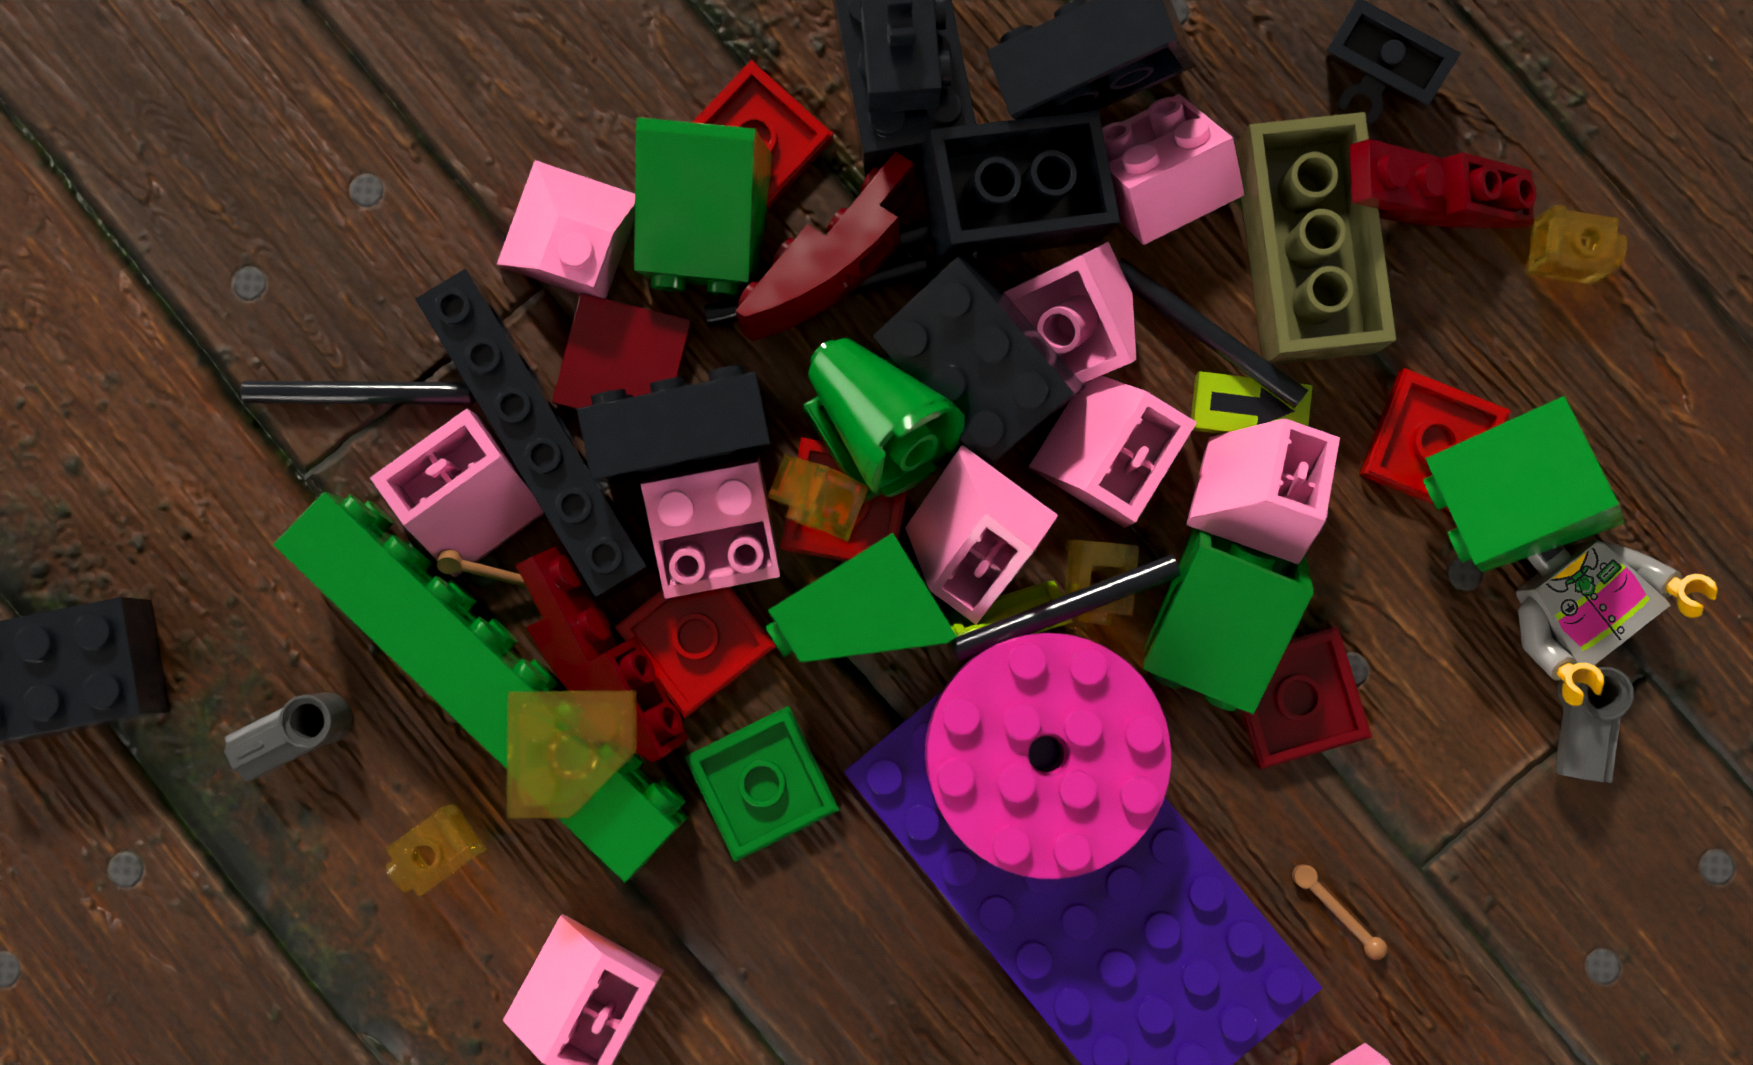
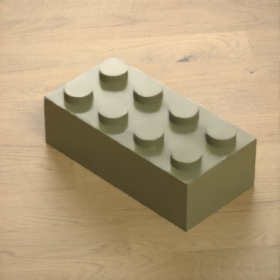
(1309, 247)

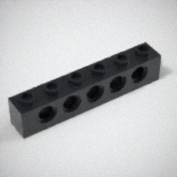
(534, 435)

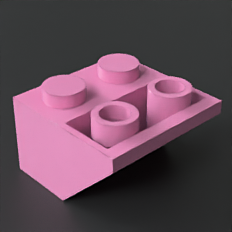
(1170, 167)
(1112, 447)
(1266, 487)
(459, 490)
(711, 526)
(975, 533)
(581, 997)

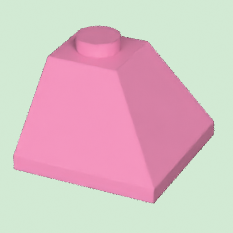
(568, 231)
(1083, 312)

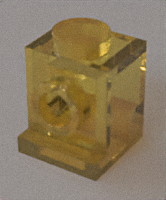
(1558, 248)
(818, 496)
(1107, 561)
(453, 844)

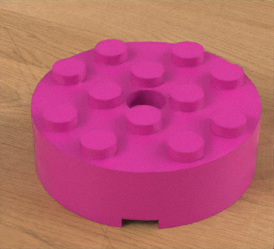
(1096, 793)

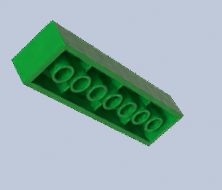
(462, 660)

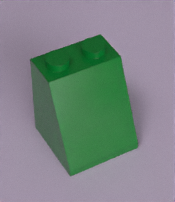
(699, 205)
(1522, 488)
(861, 609)
(1226, 621)

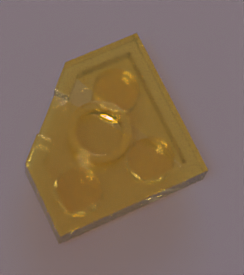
(565, 748)

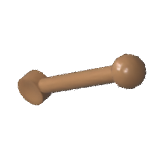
(451, 562)
(1306, 877)

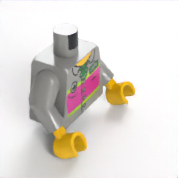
(1592, 603)

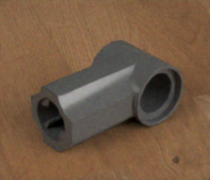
(1592, 731)
(286, 734)

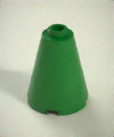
(883, 415)

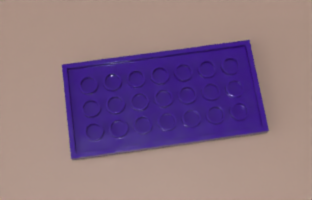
(1122, 962)

